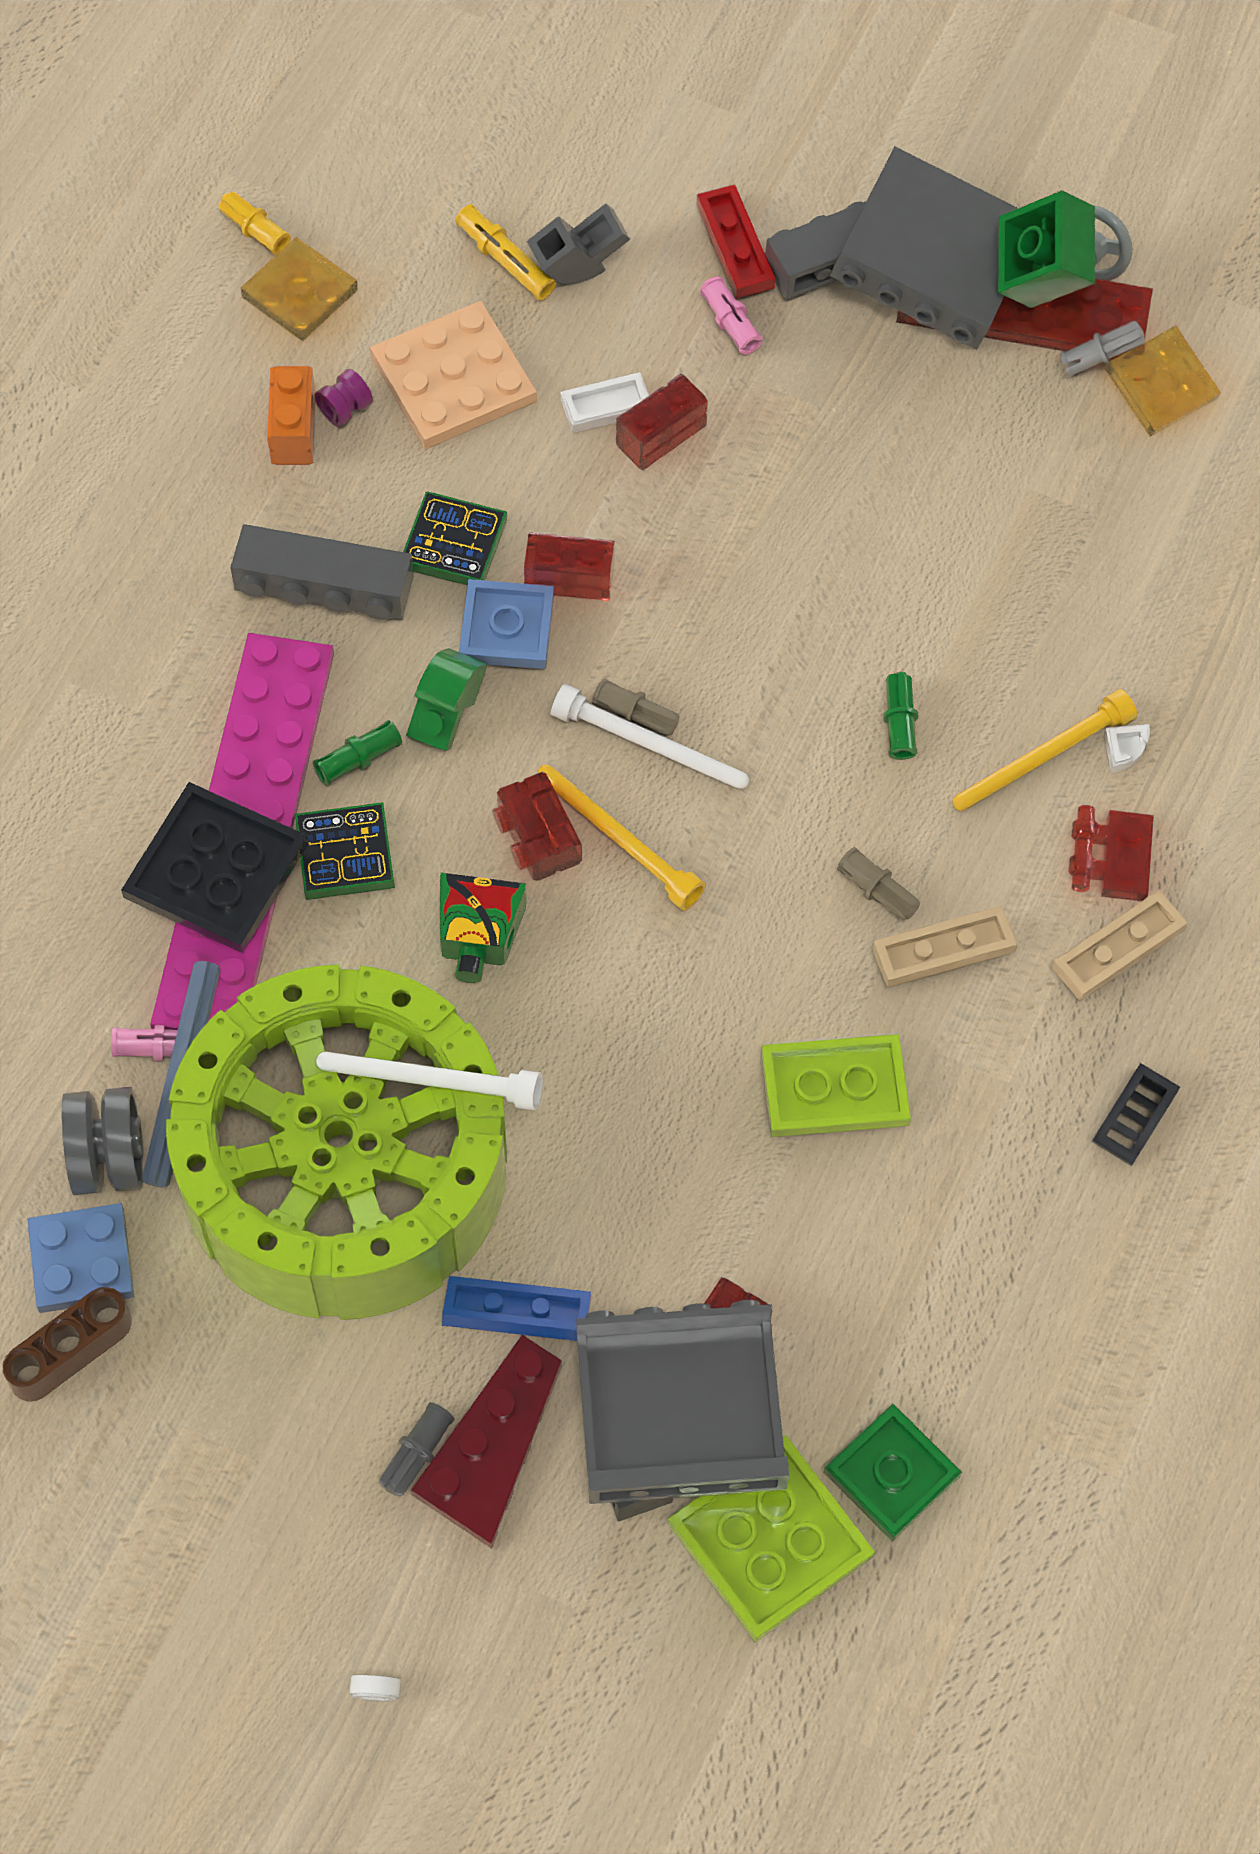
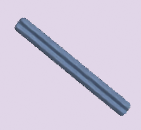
(193, 1018)

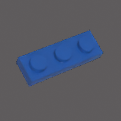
(514, 1308)

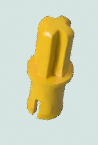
(254, 222)

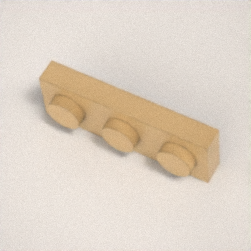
(1119, 945)
(944, 946)

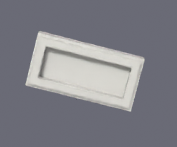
(602, 401)

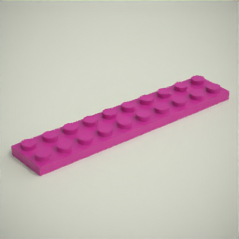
(263, 769)

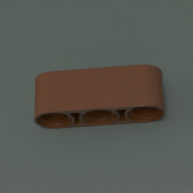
(59, 1366)

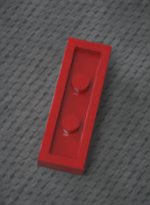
(735, 241)

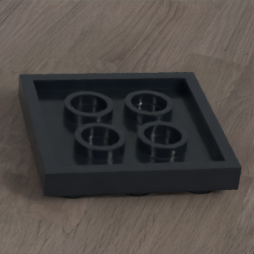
(215, 867)

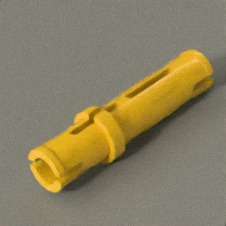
(475, 223)

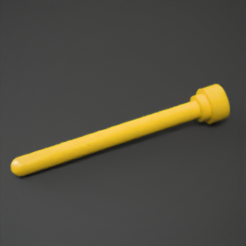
(1114, 711)
(682, 887)

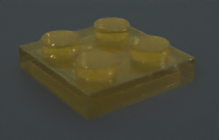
(299, 288)
(1162, 380)

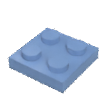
(507, 623)
(79, 1254)

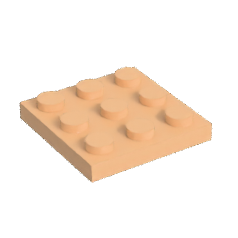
(453, 374)

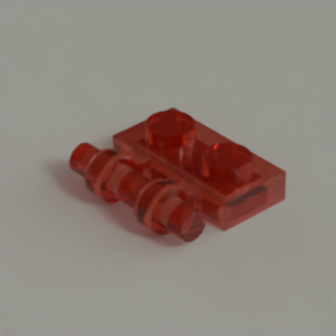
(1126, 853)

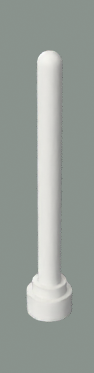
(572, 705)
(521, 1088)

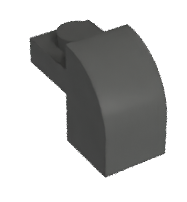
(578, 252)

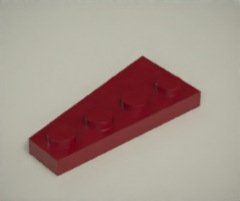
(484, 1455)

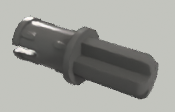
(416, 1449)

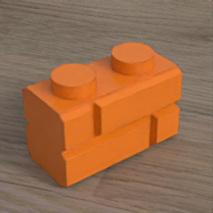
(291, 415)

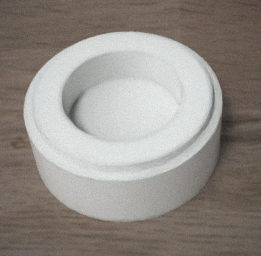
(375, 1688)

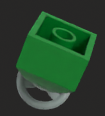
(1054, 248)

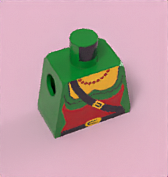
(478, 921)

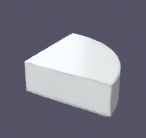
(1125, 745)

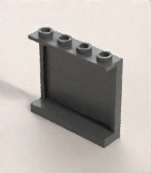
(927, 248)
(680, 1403)

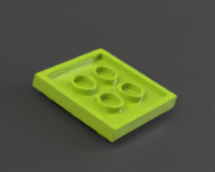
(772, 1547)

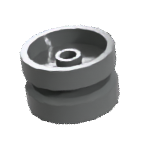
(95, 1141)

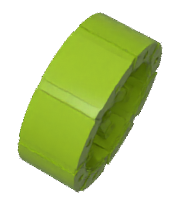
(337, 1272)

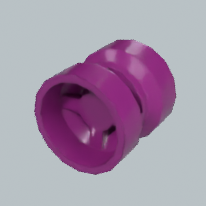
(344, 397)

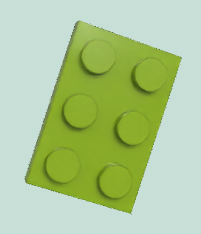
(835, 1085)

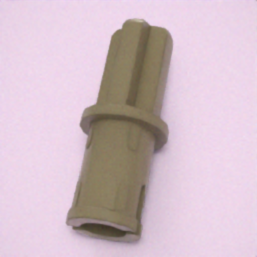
(635, 707)
(878, 884)

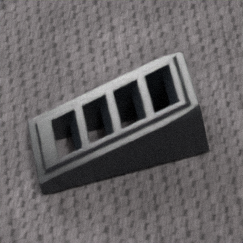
(1153, 1082)

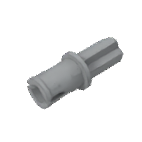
(1103, 348)

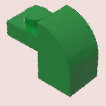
(442, 694)

